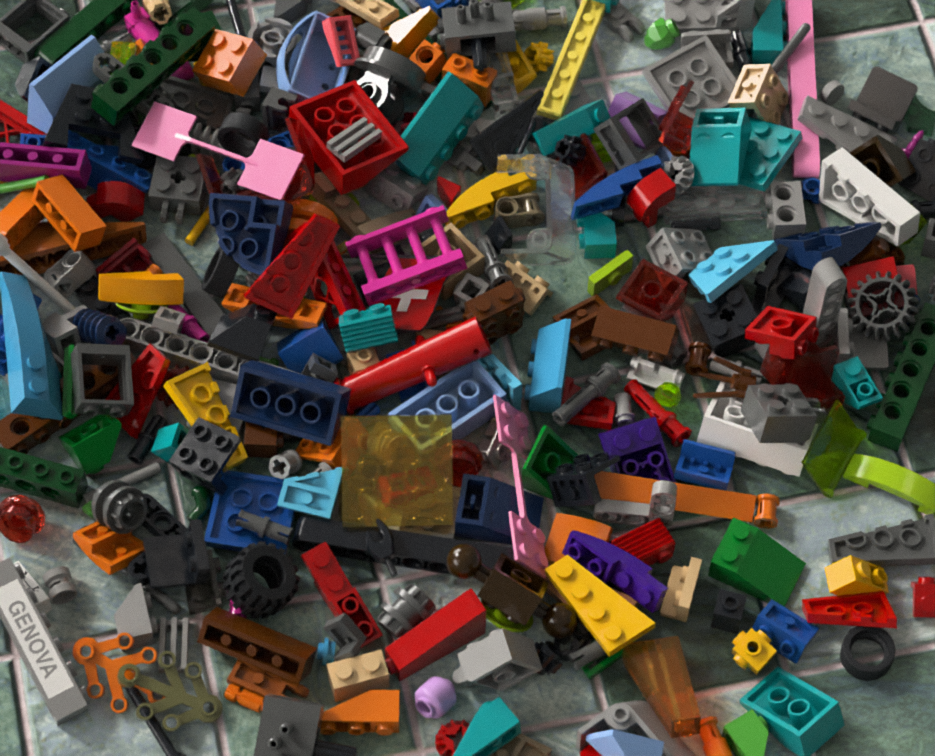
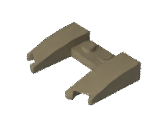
(349, 214)

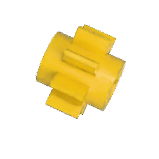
(539, 56)

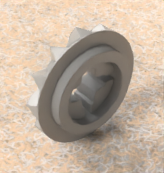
(686, 172)

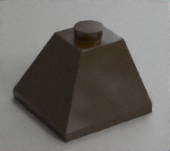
(884, 160)

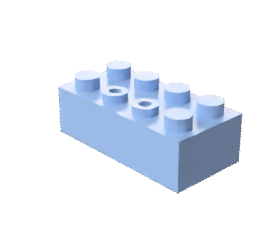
(310, 60)

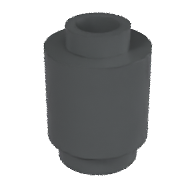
(371, 35)

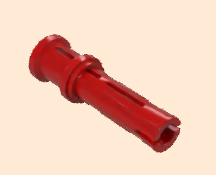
(666, 419)

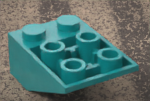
(719, 145)

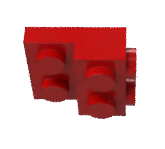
(784, 331)

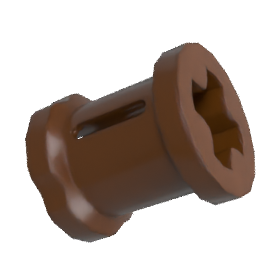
(698, 358)

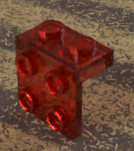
(677, 126)
(813, 375)

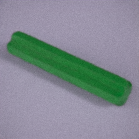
(68, 400)

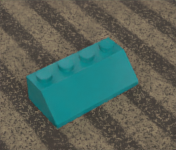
(439, 128)

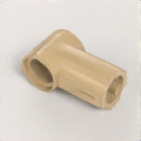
(158, 10)

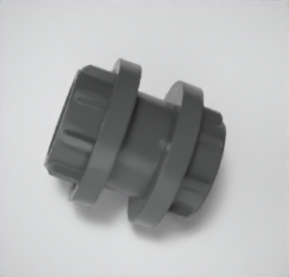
(119, 506)
(406, 612)

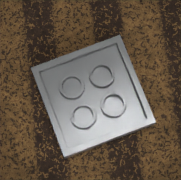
(697, 63)

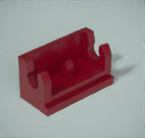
(129, 258)

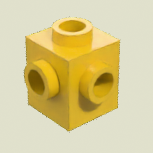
(757, 660)

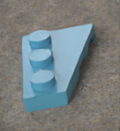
(505, 380)

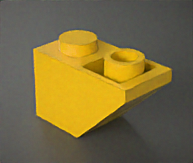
(855, 576)

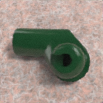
(203, 503)

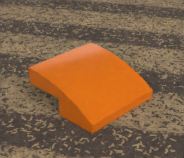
(561, 529)
(107, 548)

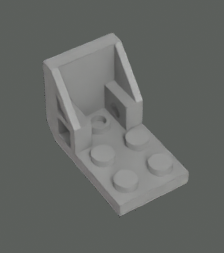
(709, 14)

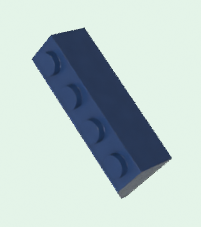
(289, 402)

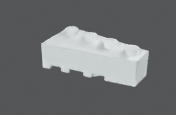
(865, 198)

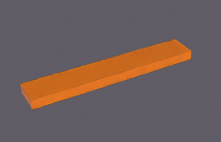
(689, 497)

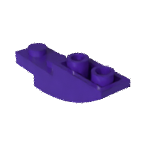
(618, 567)

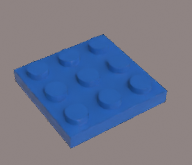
(253, 494)

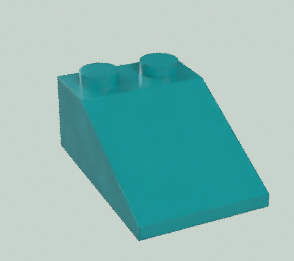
(794, 711)

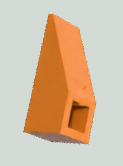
(368, 712)

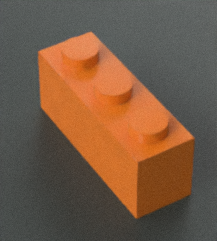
(68, 213)

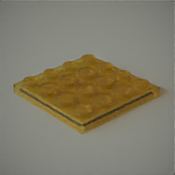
(397, 470)

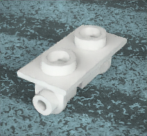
(653, 374)

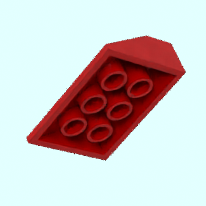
(331, 114)

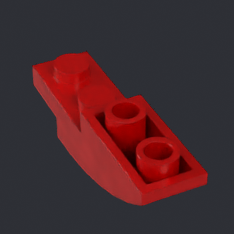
(338, 591)

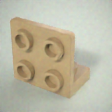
(760, 90)

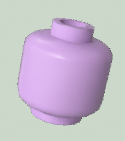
(435, 697)

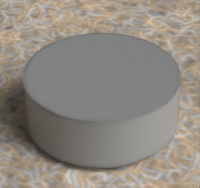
(832, 92)

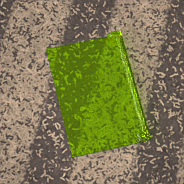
(832, 449)

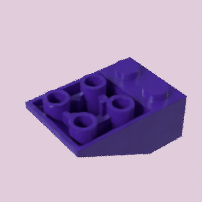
(639, 449)

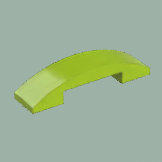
(893, 479)

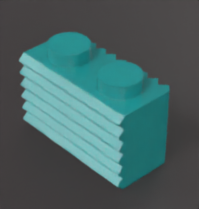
(368, 327)

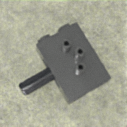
(477, 31)
(293, 729)

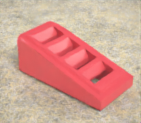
(347, 30)

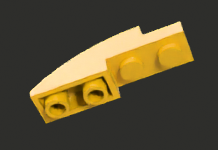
(479, 200)

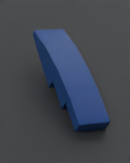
(609, 192)

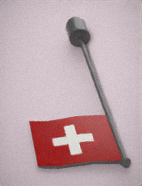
(415, 307)

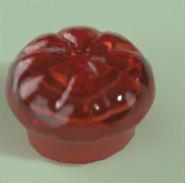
(465, 460)
(21, 518)

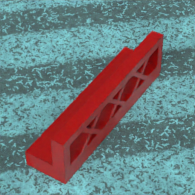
(339, 284)

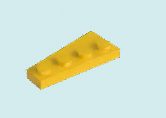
(199, 398)
(601, 609)

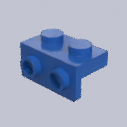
(704, 465)

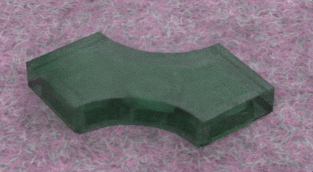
(920, 118)

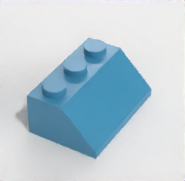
(548, 367)

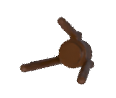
(739, 381)

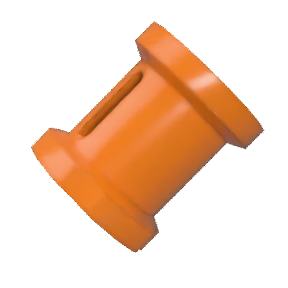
(766, 511)

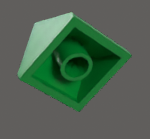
(544, 457)

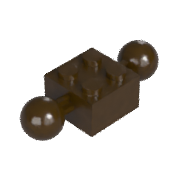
(512, 590)

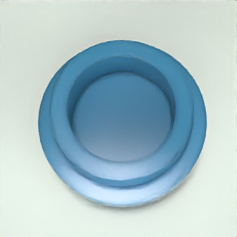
(326, 651)

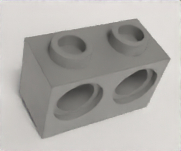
(789, 209)

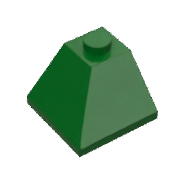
(92, 442)

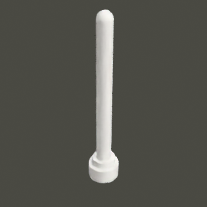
(33, 276)

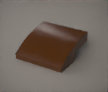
(582, 323)

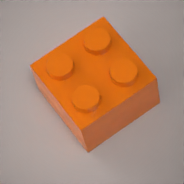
(229, 62)

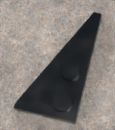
(505, 133)

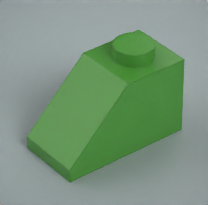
(747, 735)

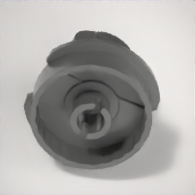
(389, 80)

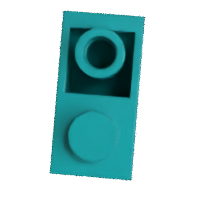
(597, 236)
(855, 383)

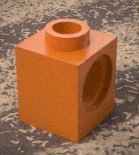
(425, 51)

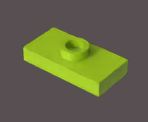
(610, 273)

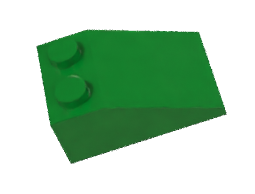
(755, 564)

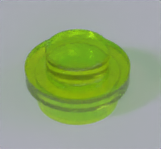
(668, 394)

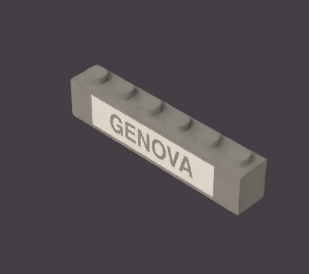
(37, 647)

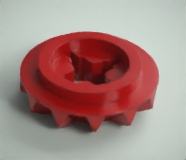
(443, 740)

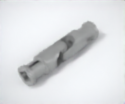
(539, 18)

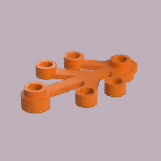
(112, 666)

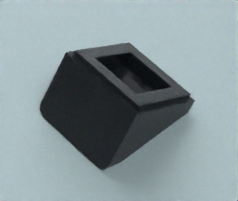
(500, 235)

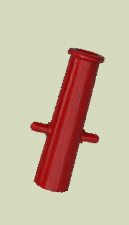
(418, 364)

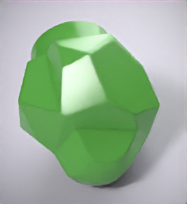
(661, 34)

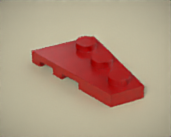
(859, 609)

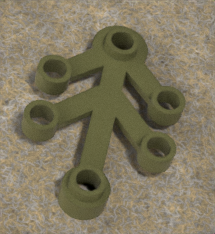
(174, 694)

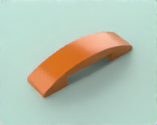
(307, 315)

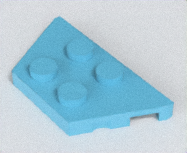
(728, 267)

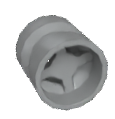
(60, 586)

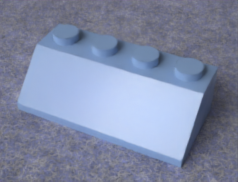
(51, 87)

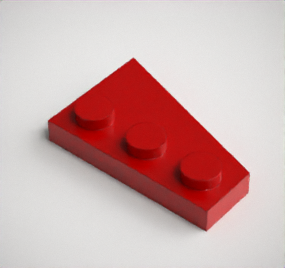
(147, 377)

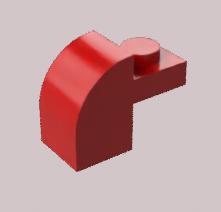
(650, 195)
(118, 200)

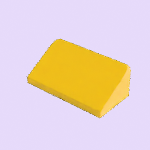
(521, 69)

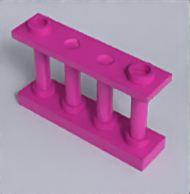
(413, 277)

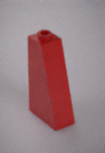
(437, 636)

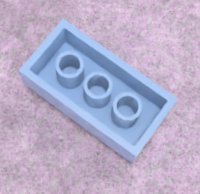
(463, 394)

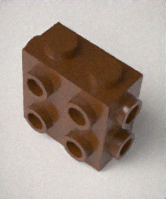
(498, 311)

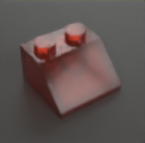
(653, 291)

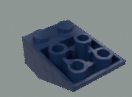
(485, 509)

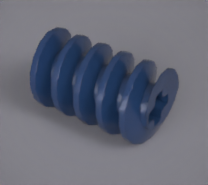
(99, 327)

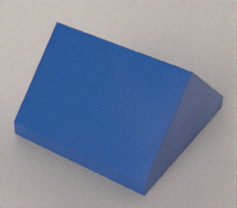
(300, 345)

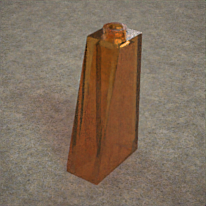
(664, 681)

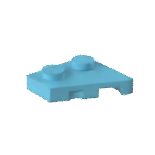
(312, 493)

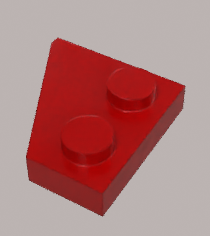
(596, 414)

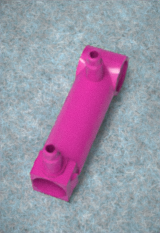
(141, 26)

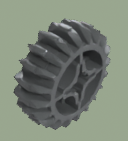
(878, 316)

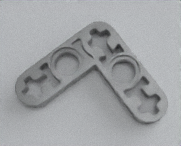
(632, 513)

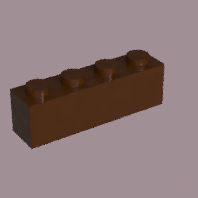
(257, 645)

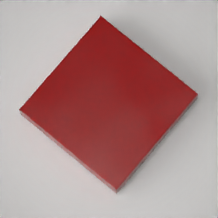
(859, 272)

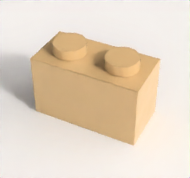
(357, 675)

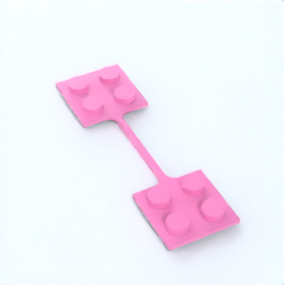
(266, 170)
(526, 538)

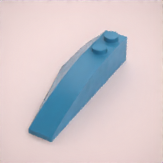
(30, 361)

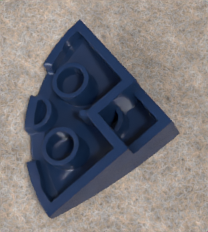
(250, 228)
(832, 241)

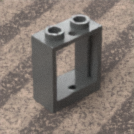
(19, 15)
(618, 141)
(102, 355)

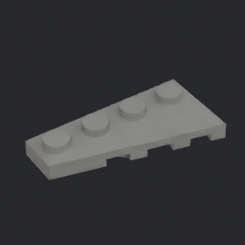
(837, 126)

